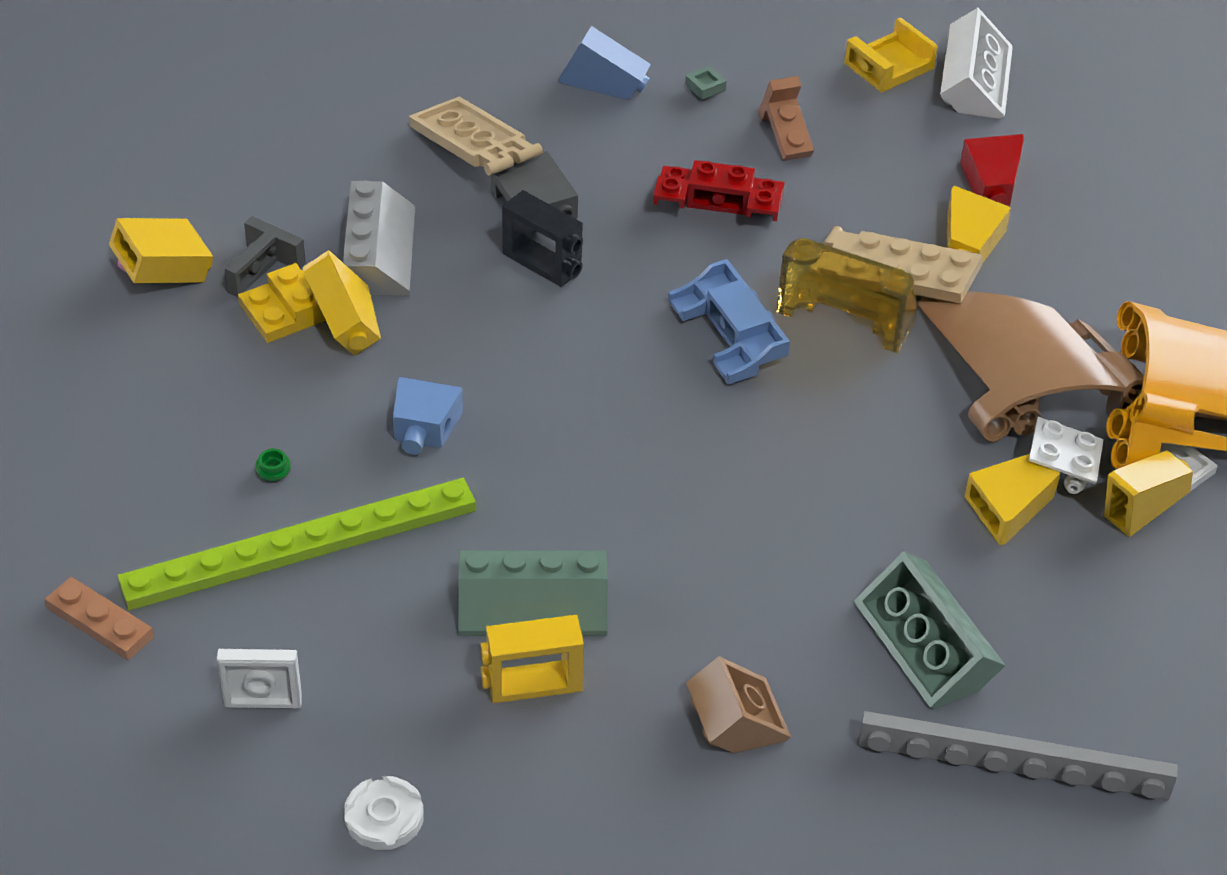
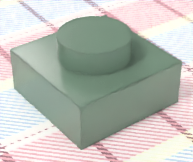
(705, 82)

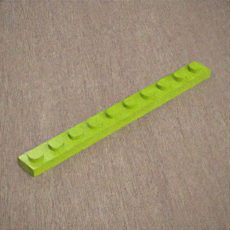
(295, 543)

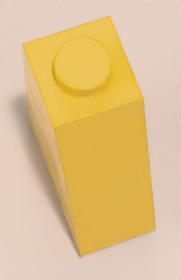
(975, 222)
(344, 302)
(1145, 490)
(1010, 495)

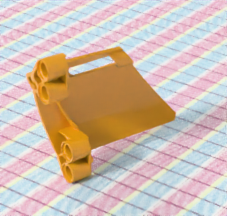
(1181, 378)

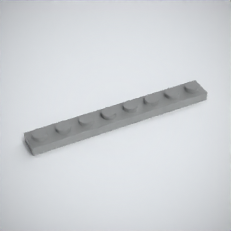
(1018, 755)

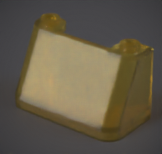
(849, 283)

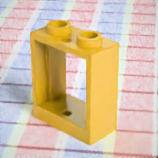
(531, 640)

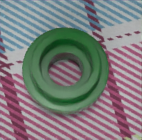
(273, 465)

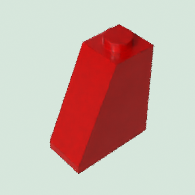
(992, 165)

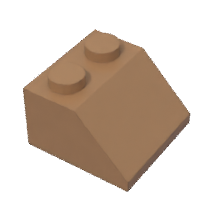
(736, 707)

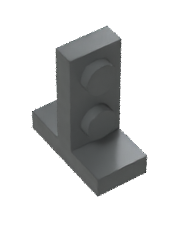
(264, 248)

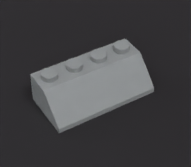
(380, 237)

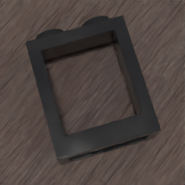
(529, 213)

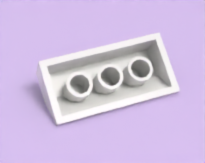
(976, 67)

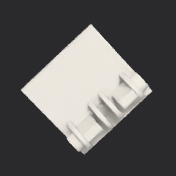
(1067, 452)

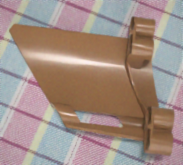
(1025, 354)

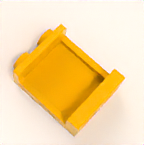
(893, 57)

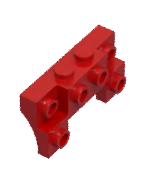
(720, 189)

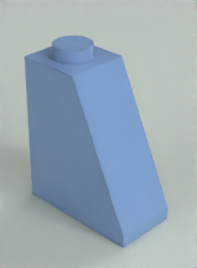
(605, 67)

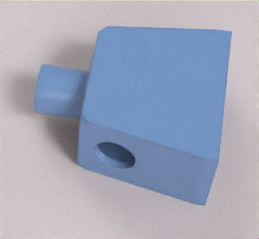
(425, 413)

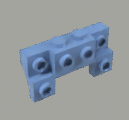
(737, 316)

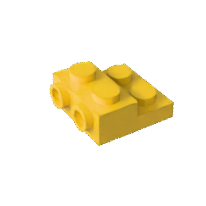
(282, 304)

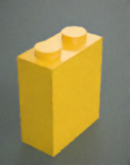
(160, 250)

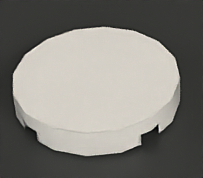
(384, 813)

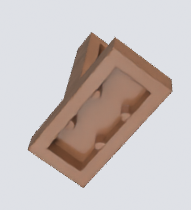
(786, 119)

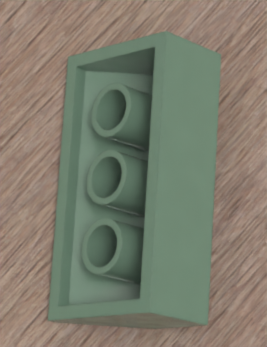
(532, 586)
(928, 632)

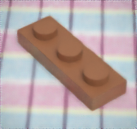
(99, 618)

